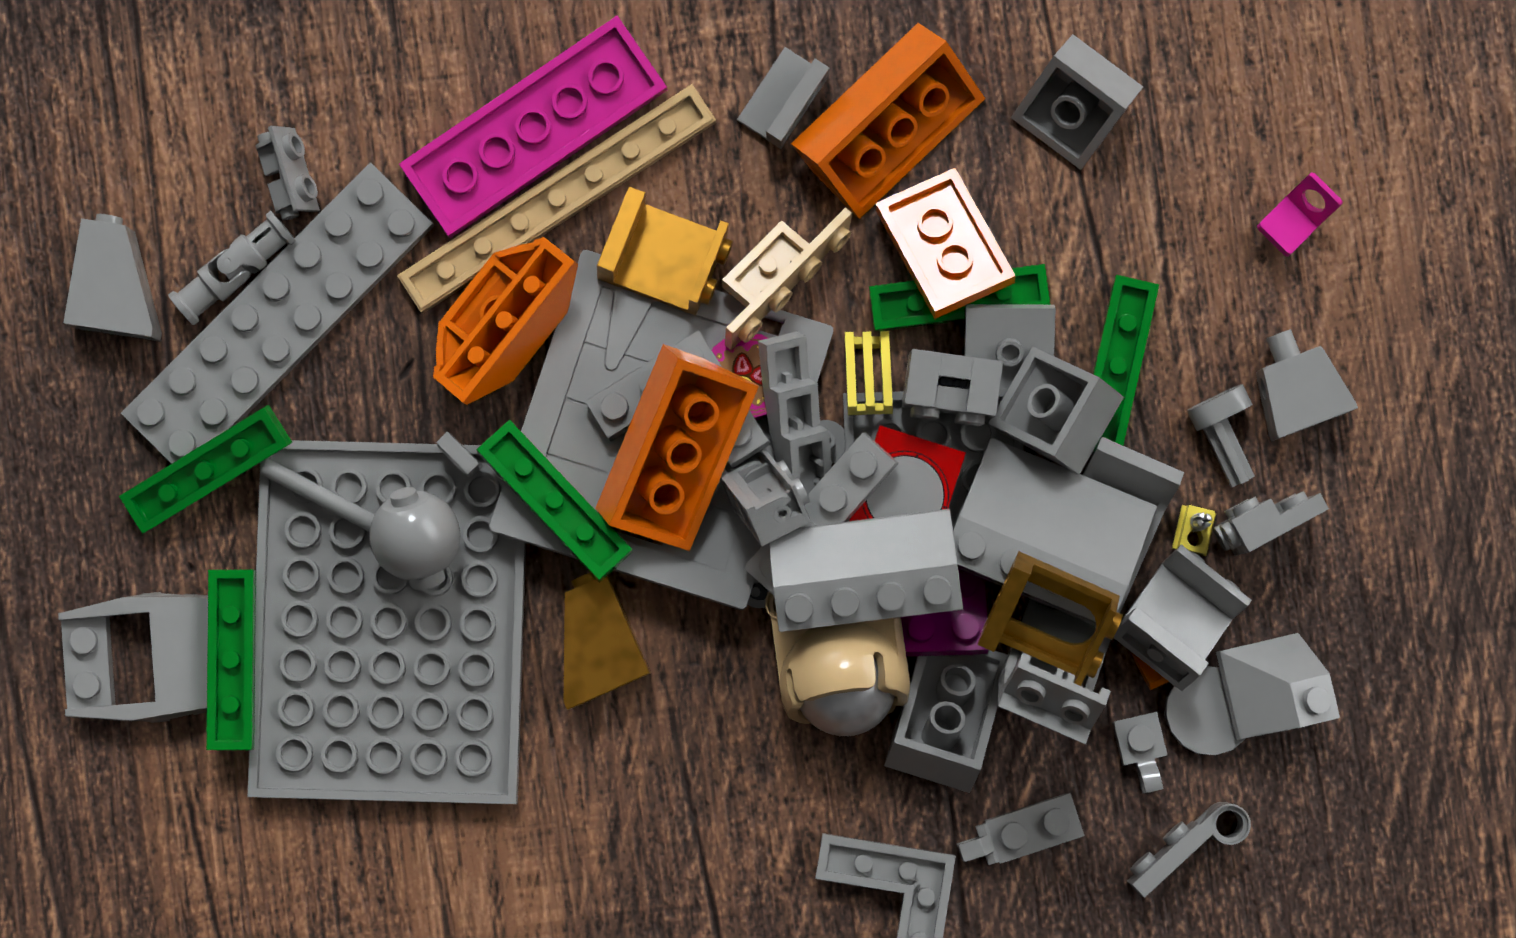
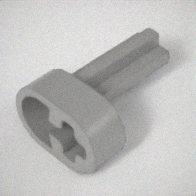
(1212, 418)

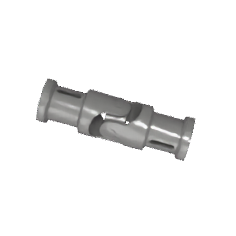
(243, 258)

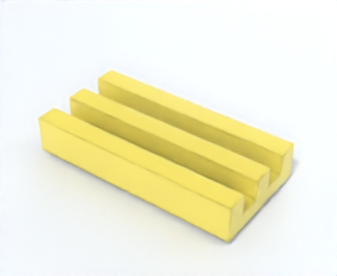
(868, 343)

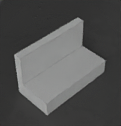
(783, 97)

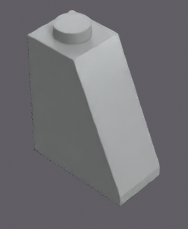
(110, 282)

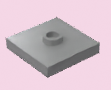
(1008, 333)

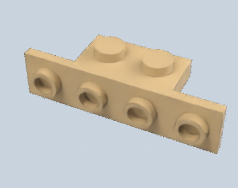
(773, 268)

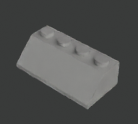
(865, 570)

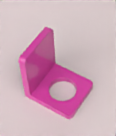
(1296, 218)

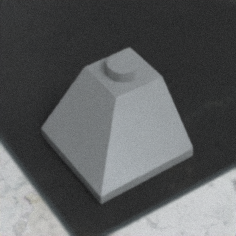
(1276, 686)

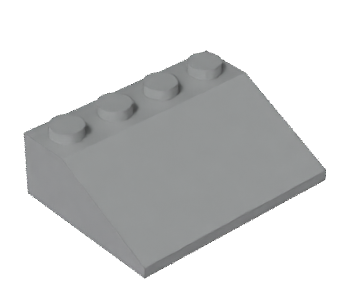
(1053, 517)

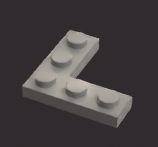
(618, 402)
(917, 873)

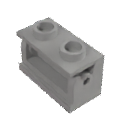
(766, 498)

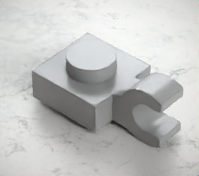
(1141, 742)

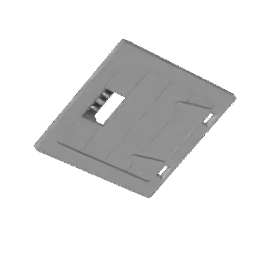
(592, 348)

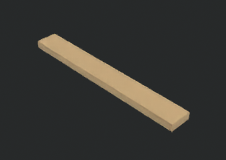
(558, 197)

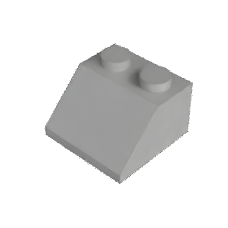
(1076, 101)
(1056, 409)

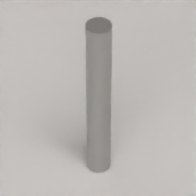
(317, 494)

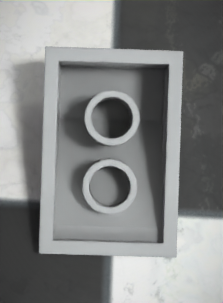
(947, 718)

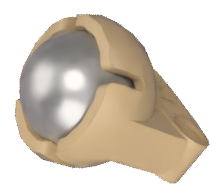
(842, 673)

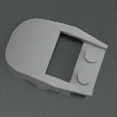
(178, 657)

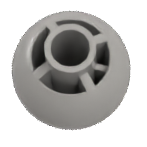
(415, 537)

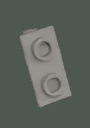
(284, 152)

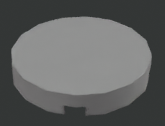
(1201, 715)

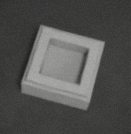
(459, 454)

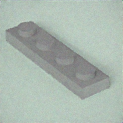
(836, 495)

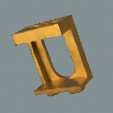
(1074, 658)

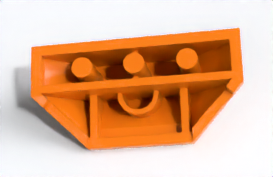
(503, 318)

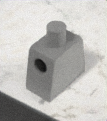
(1300, 388)

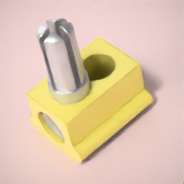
(1194, 520)

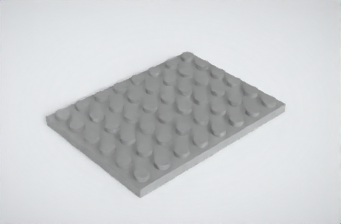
(360, 673)

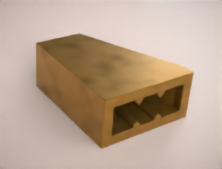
(597, 642)

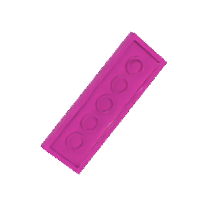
(533, 126)

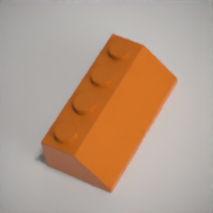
(889, 119)
(675, 448)

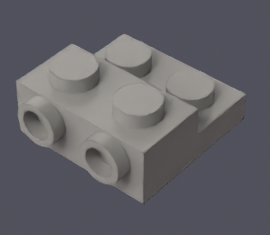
(1256, 523)

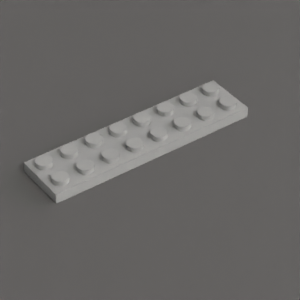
(279, 316)

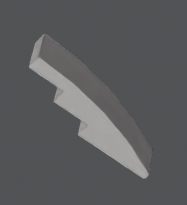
(794, 408)

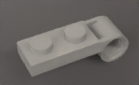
(1182, 842)

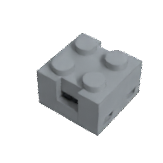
(951, 386)

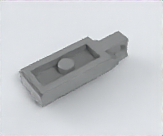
(1024, 831)

